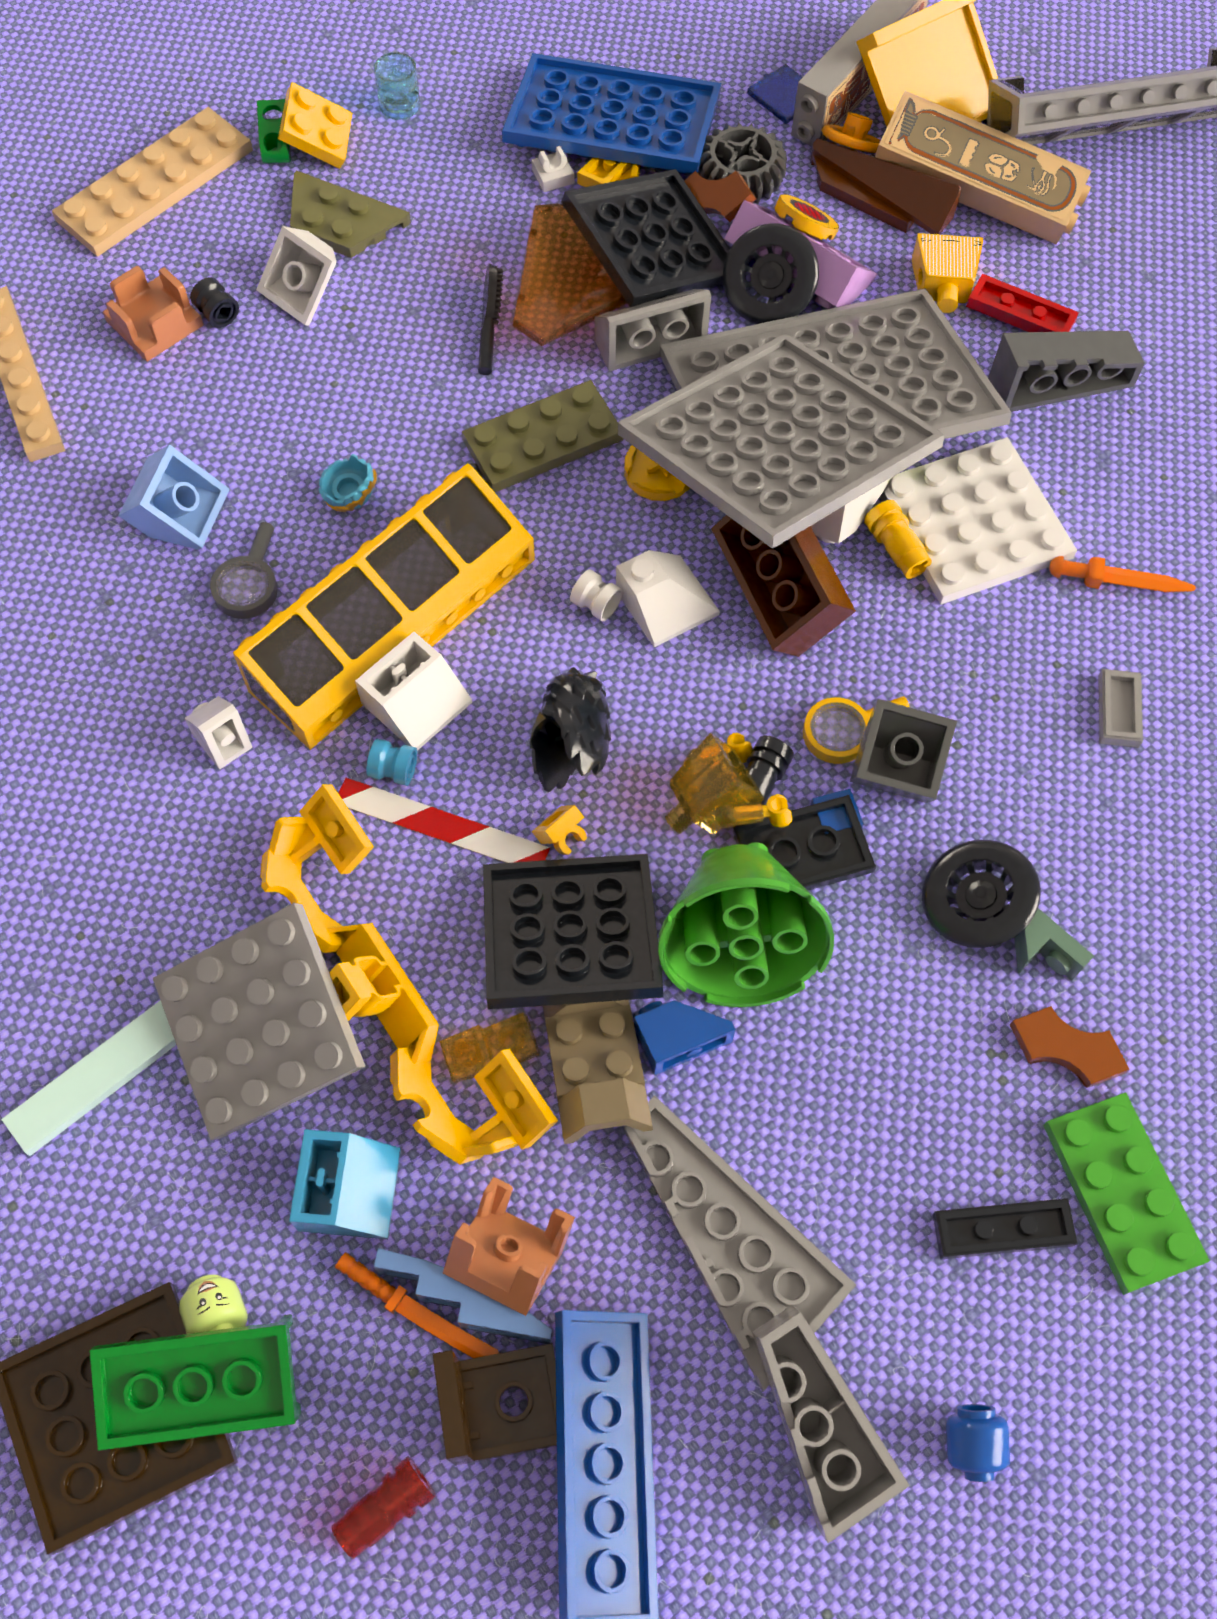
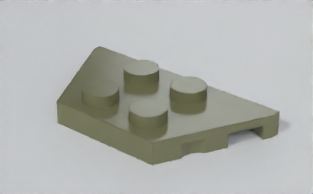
(341, 216)

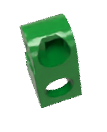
(271, 148)

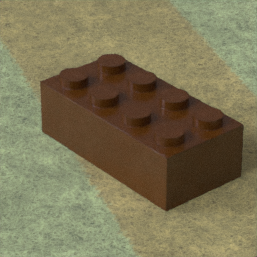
(786, 586)

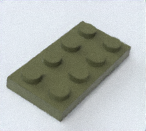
(542, 436)

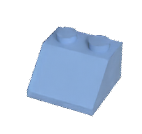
(174, 500)

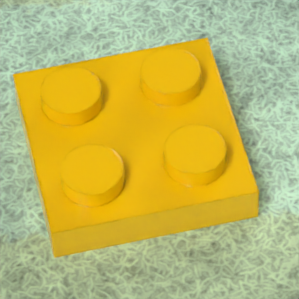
(315, 125)

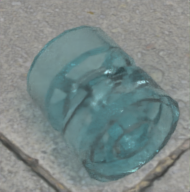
(397, 85)

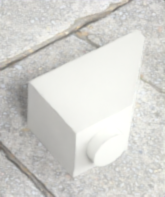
(219, 731)

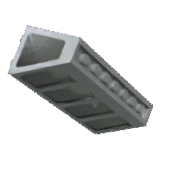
(1103, 105)

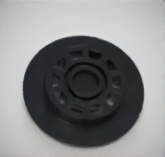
(771, 273)
(981, 895)

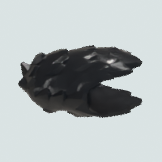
(570, 729)

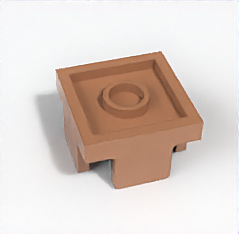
(151, 313)

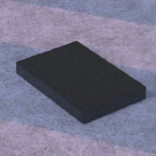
(807, 851)

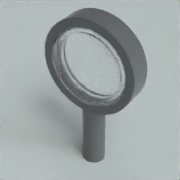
(246, 584)

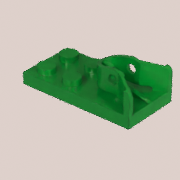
(194, 1385)

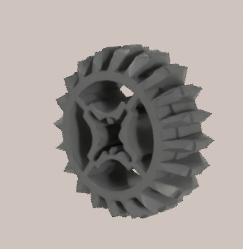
(750, 153)

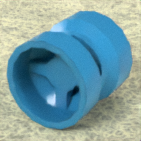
(391, 762)

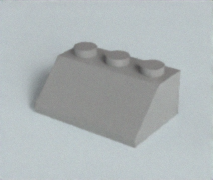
(638, 331)

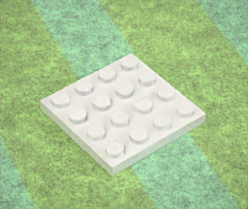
(979, 519)

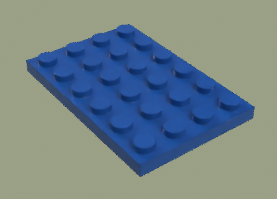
(612, 113)

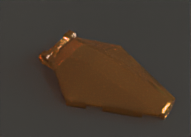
(560, 279)

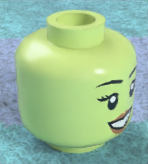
(212, 1305)

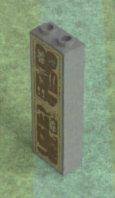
(840, 78)

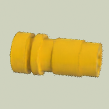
(901, 543)

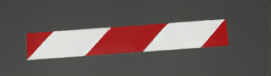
(440, 824)

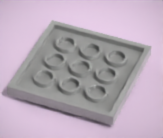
(258, 1021)

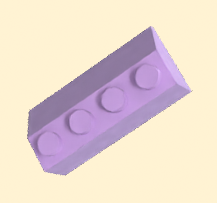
(839, 275)

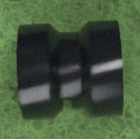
(215, 303)

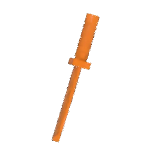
(399, 1301)

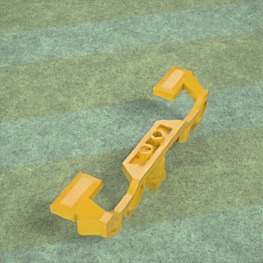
(375, 984)

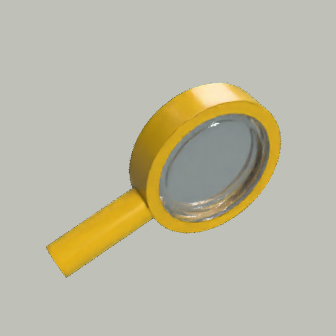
(836, 728)

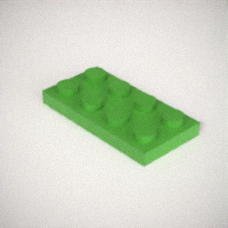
(1125, 1193)

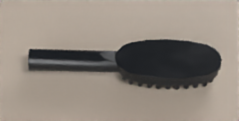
(490, 312)

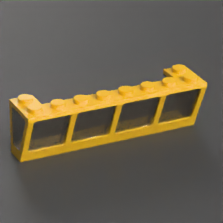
(410, 578)

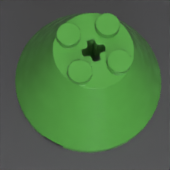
(744, 930)

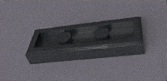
(1004, 1228)

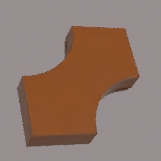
(720, 195)
(1087, 1054)

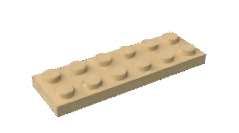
(152, 181)

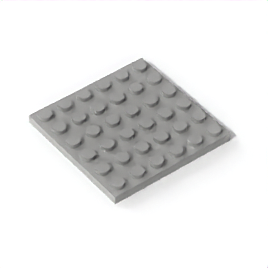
(780, 438)

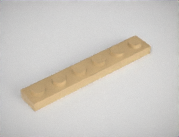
(24, 387)

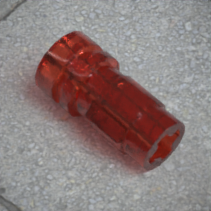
(383, 1508)

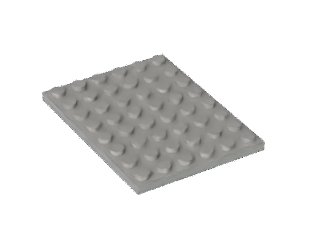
(889, 343)

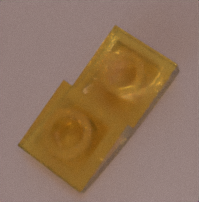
(476, 1047)

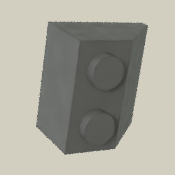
(903, 751)

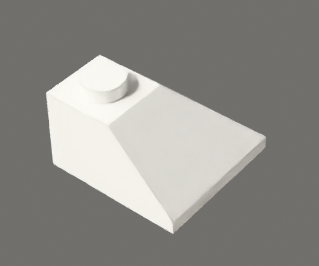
(297, 273)
(663, 595)

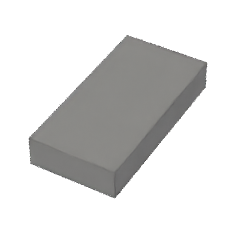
(1120, 708)

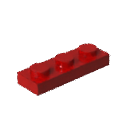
(1020, 307)

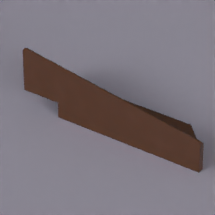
(884, 189)

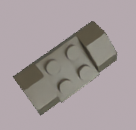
(596, 1067)

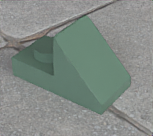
(1058, 947)

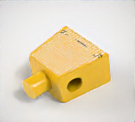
(946, 267)

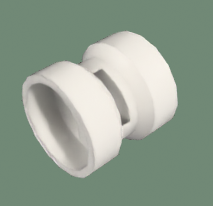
(596, 595)

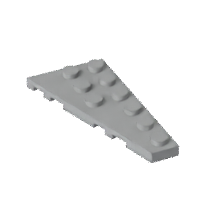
(735, 1237)

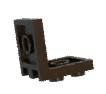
(471, 1407)

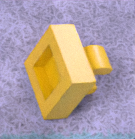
(558, 826)

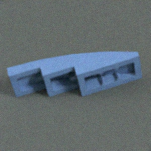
(476, 1309)

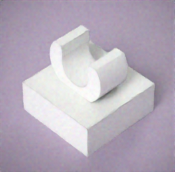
(553, 170)

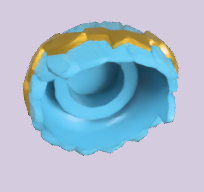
(347, 484)

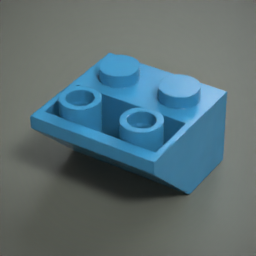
(344, 1185)

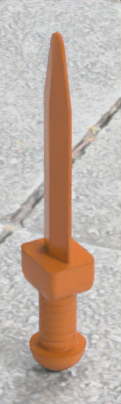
(1096, 572)

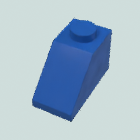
(678, 1033)

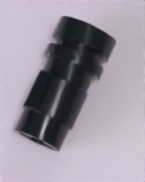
(768, 763)

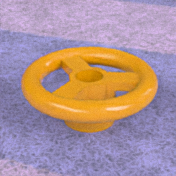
(853, 133)

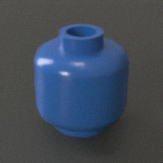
(977, 1441)

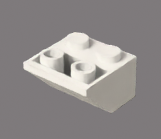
(413, 691)

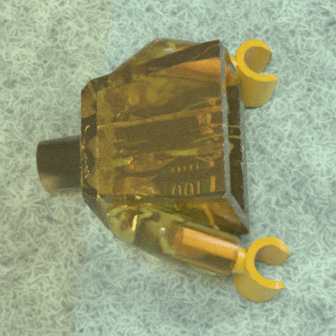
(719, 790)

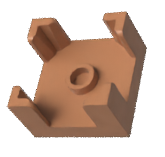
(504, 1253)

